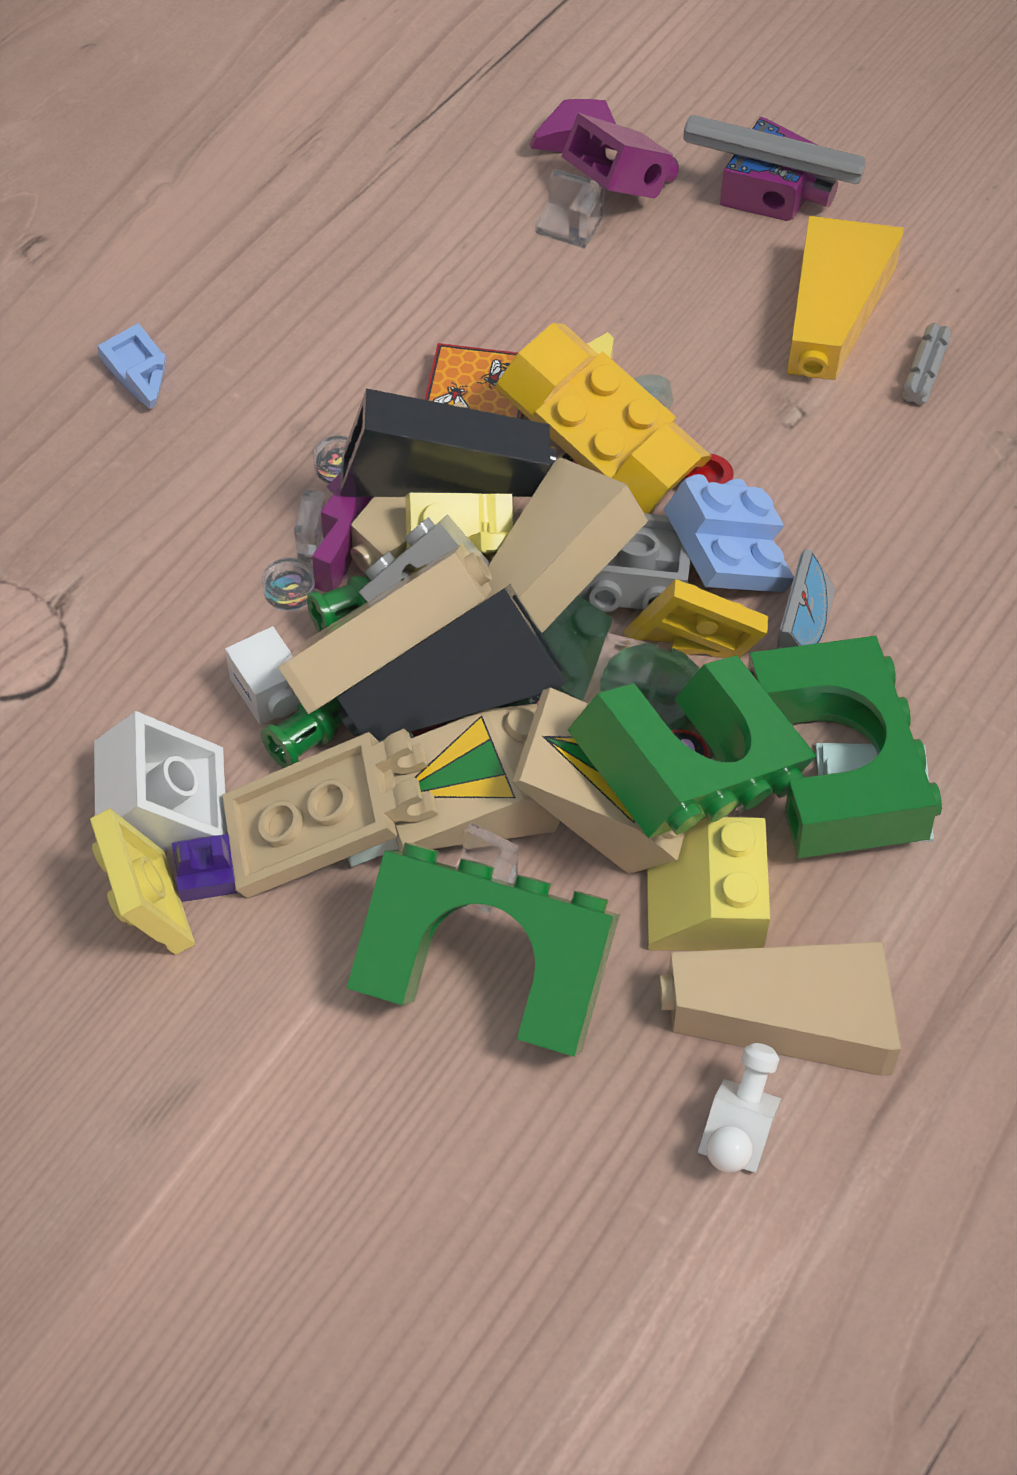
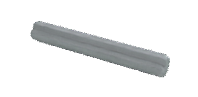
(774, 149)

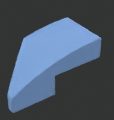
(135, 363)

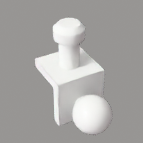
(742, 1114)

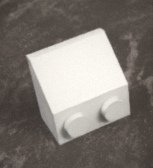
(160, 780)

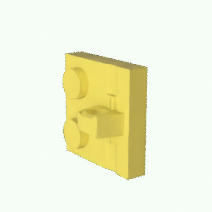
(482, 517)
(140, 882)

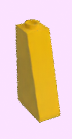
(838, 289)

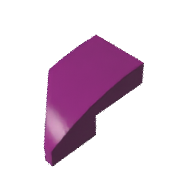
(556, 128)
(334, 553)

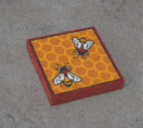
(471, 378)

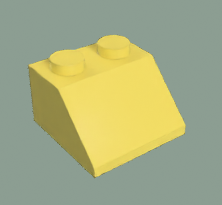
(713, 891)

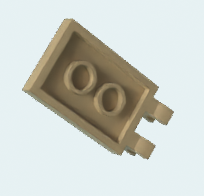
(323, 810)

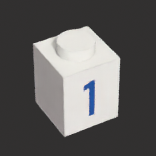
(256, 675)

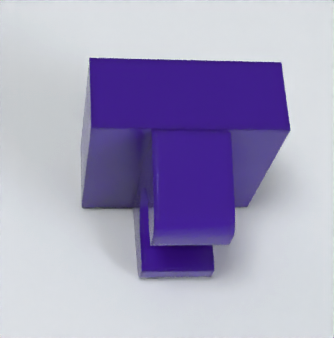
(203, 867)

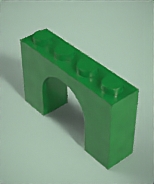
(668, 782)
(862, 807)
(566, 935)

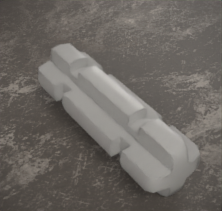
(926, 364)

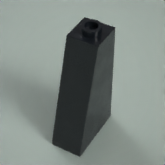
(441, 448)
(465, 668)

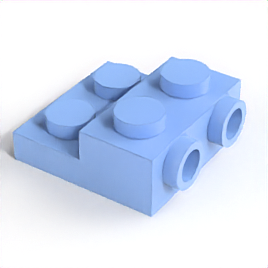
(730, 534)

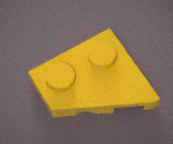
(699, 622)

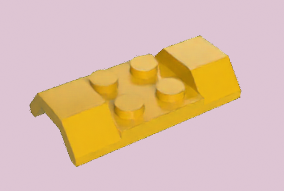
(600, 415)

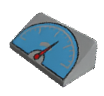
(807, 604)

